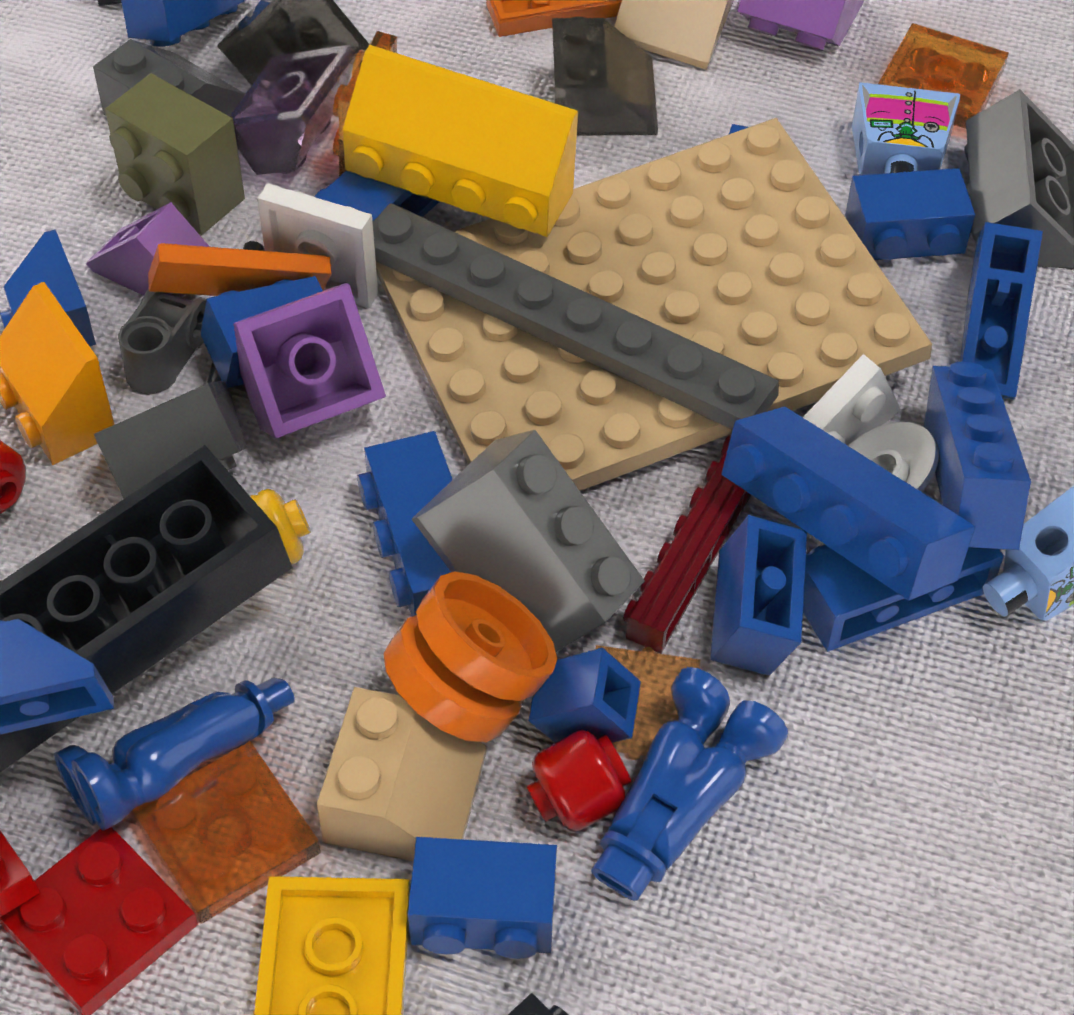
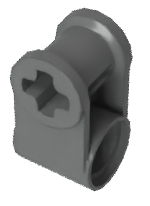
(160, 340)

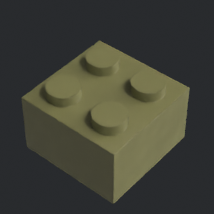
(175, 152)

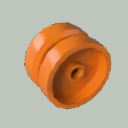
(469, 657)

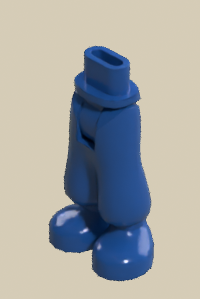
(166, 751)
(684, 781)

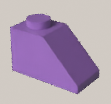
(132, 248)

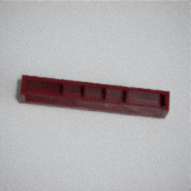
(686, 559)

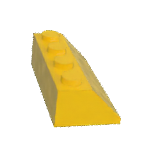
(461, 141)

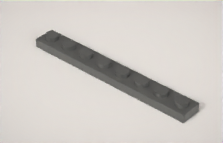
(572, 319)

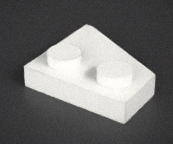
(855, 403)

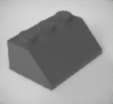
(1023, 175)
(532, 534)

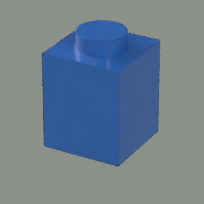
(589, 695)

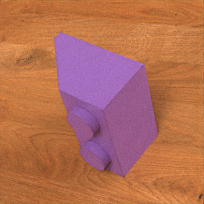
(811, 19)
(306, 361)

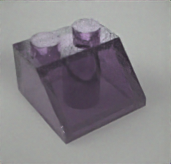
(290, 107)

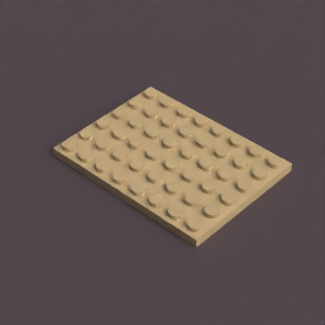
(706, 242)

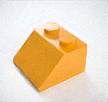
(51, 378)

